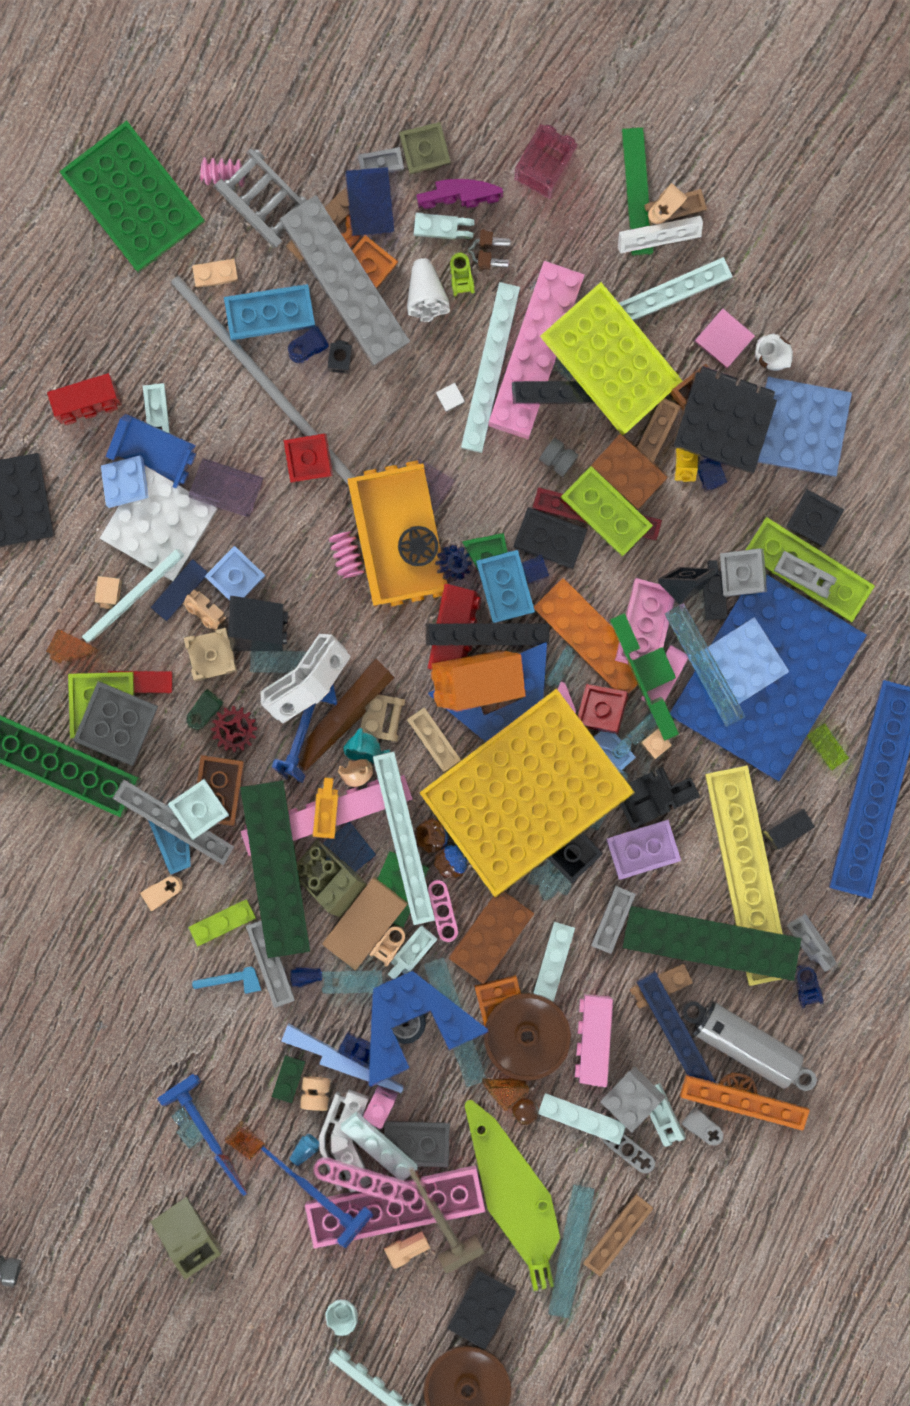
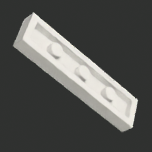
(660, 234)

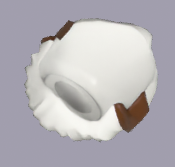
(774, 352)

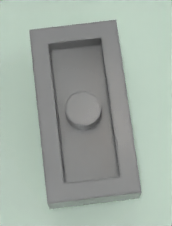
(386, 158)

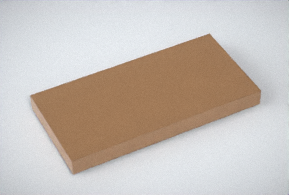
(364, 923)

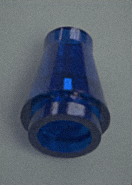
(304, 976)

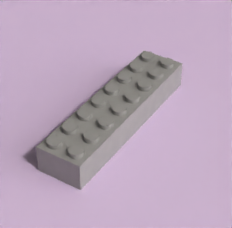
(344, 280)

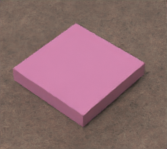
(724, 338)

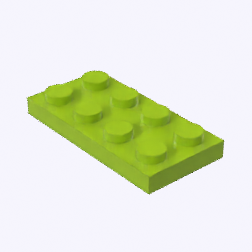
(606, 511)

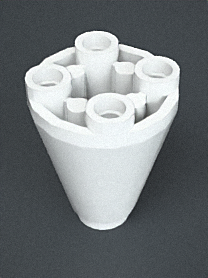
(426, 292)

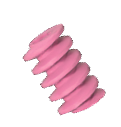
(219, 171)
(346, 555)

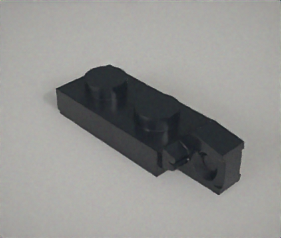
(714, 601)

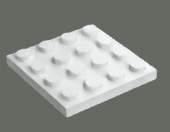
(159, 524)

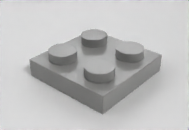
(743, 572)

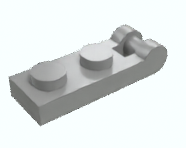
(804, 574)

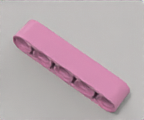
(355, 1184)

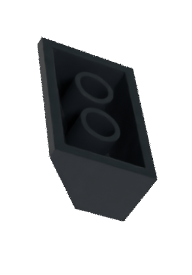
(576, 857)

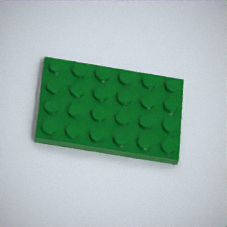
(132, 196)

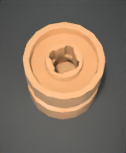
(312, 1100)

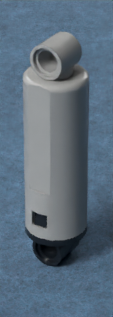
(748, 1045)

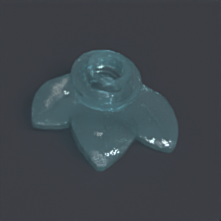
(548, 882)

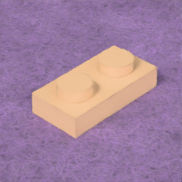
(215, 273)

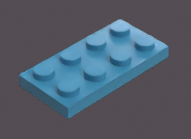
(269, 312)

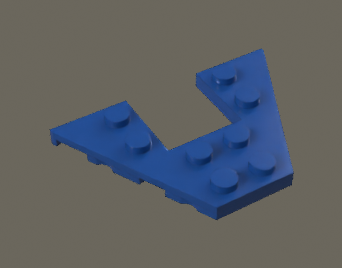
(492, 723)
(404, 1001)

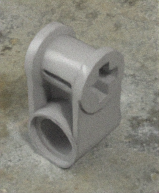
(701, 1124)

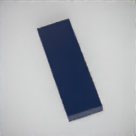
(177, 591)

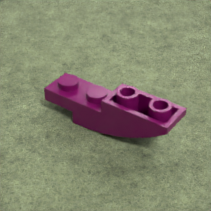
(467, 190)

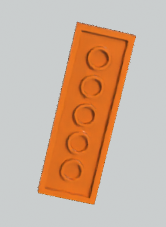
(586, 633)

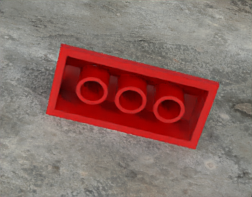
(456, 607)

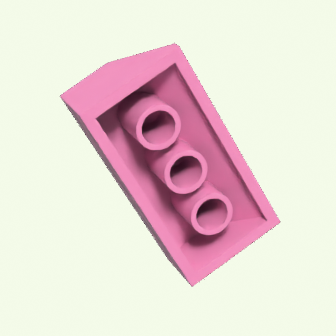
(595, 1040)

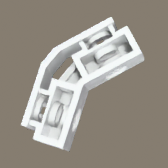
(308, 681)
(341, 1144)

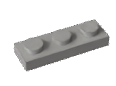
(613, 919)

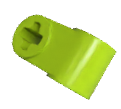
(461, 278)

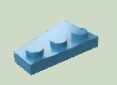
(174, 850)

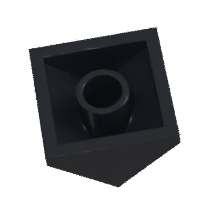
(686, 581)

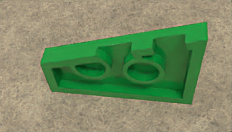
(485, 547)

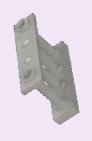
(242, 203)

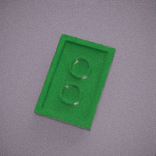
(392, 878)

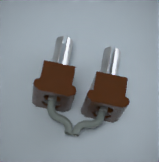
(486, 241)

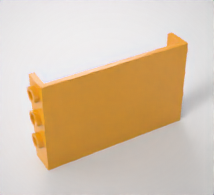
(383, 509)

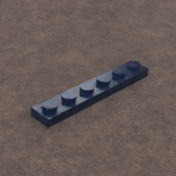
(673, 1027)

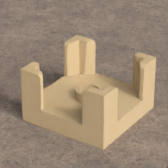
(210, 655)

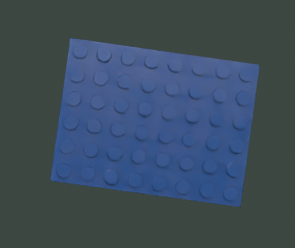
(778, 717)

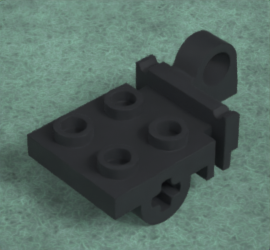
(655, 795)

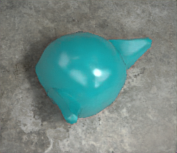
(363, 747)

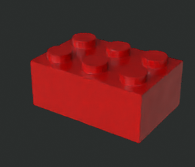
(84, 399)

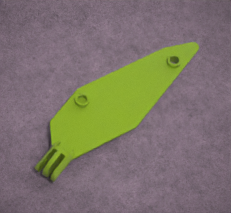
(514, 1194)

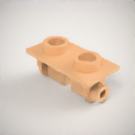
(196, 604)

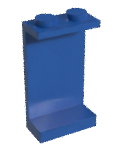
(159, 449)

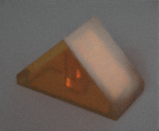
(506, 1091)
(244, 1140)

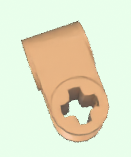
(667, 203)
(159, 893)
(388, 946)

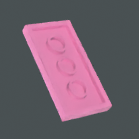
(647, 617)

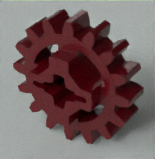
(230, 739)

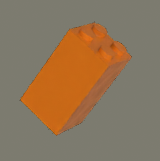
(478, 680)

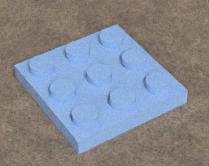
(747, 660)

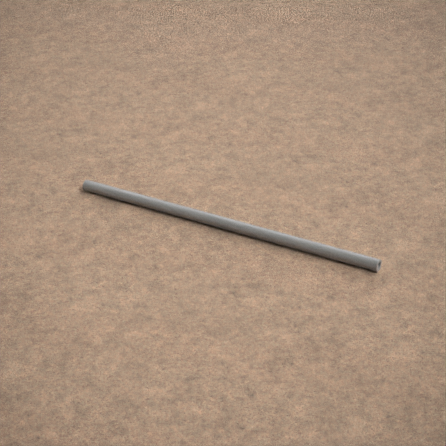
(255, 371)

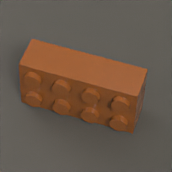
(491, 936)

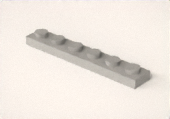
(166, 819)

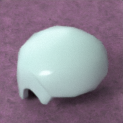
(341, 1317)

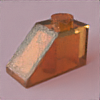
(68, 648)

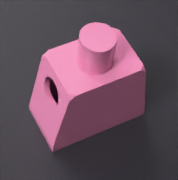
(380, 1106)

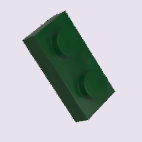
(288, 1079)

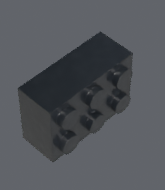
(481, 1307)

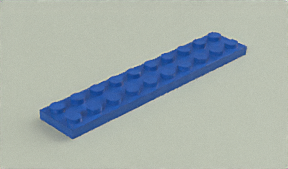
(874, 793)

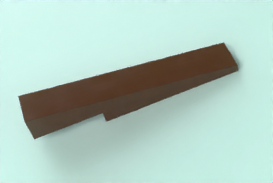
(345, 713)

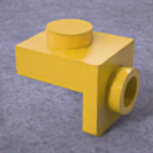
(686, 466)

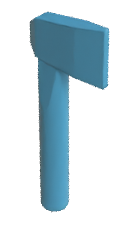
(248, 975)

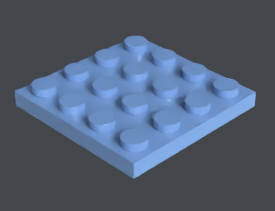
(806, 427)

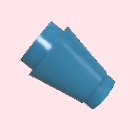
(305, 1149)

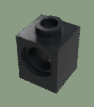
(340, 366)

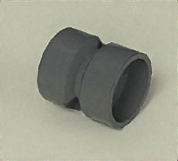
(559, 457)
(9, 1271)

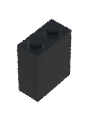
(787, 829)

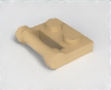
(374, 717)

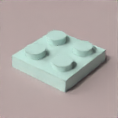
(198, 809)

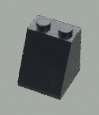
(256, 625)

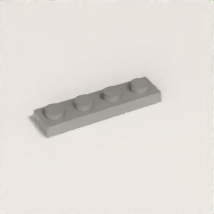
(271, 968)

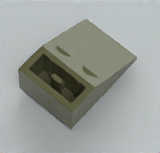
(329, 881)
(186, 1238)

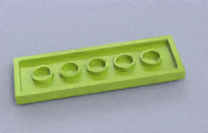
(845, 595)

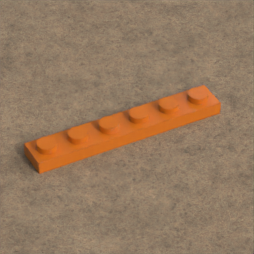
(744, 1102)

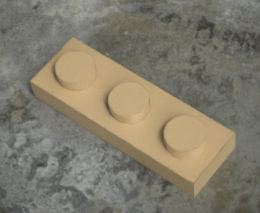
(434, 739)

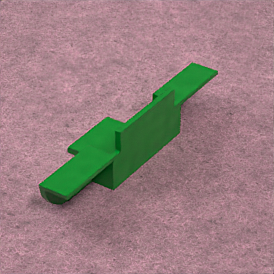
(649, 672)

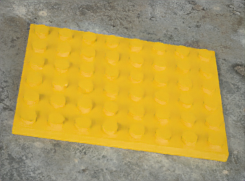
(526, 792)

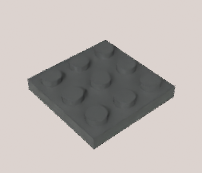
(115, 723)

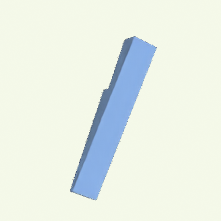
(331, 1058)

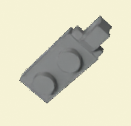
(812, 942)

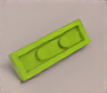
(222, 922)

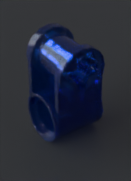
(309, 343)
(809, 990)

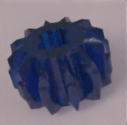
(448, 557)

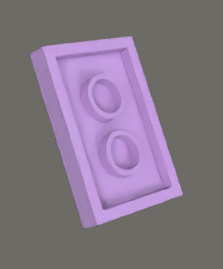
(643, 849)

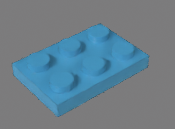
(505, 586)

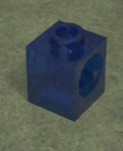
(711, 475)
(535, 570)

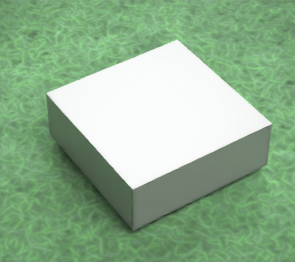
(450, 397)

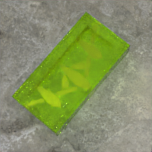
(827, 746)

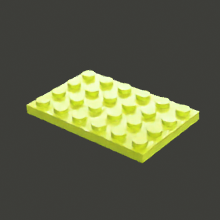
(611, 358)

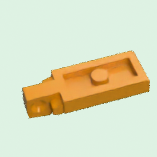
(326, 810)

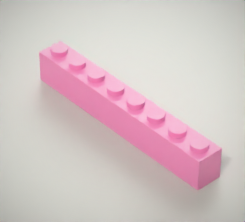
(350, 807)

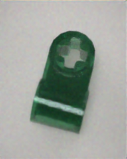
(207, 707)

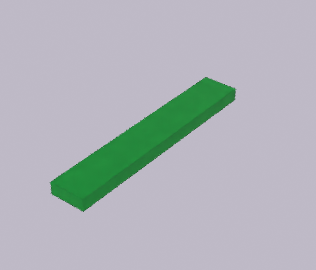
(636, 181)

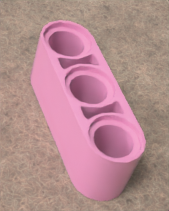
(677, 661)
(448, 920)

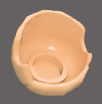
(356, 772)

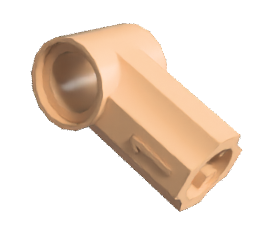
(402, 1251)

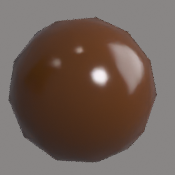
(525, 1111)

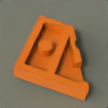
(494, 992)

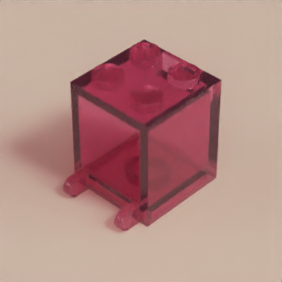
(539, 169)

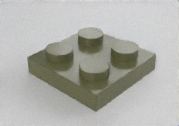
(424, 148)

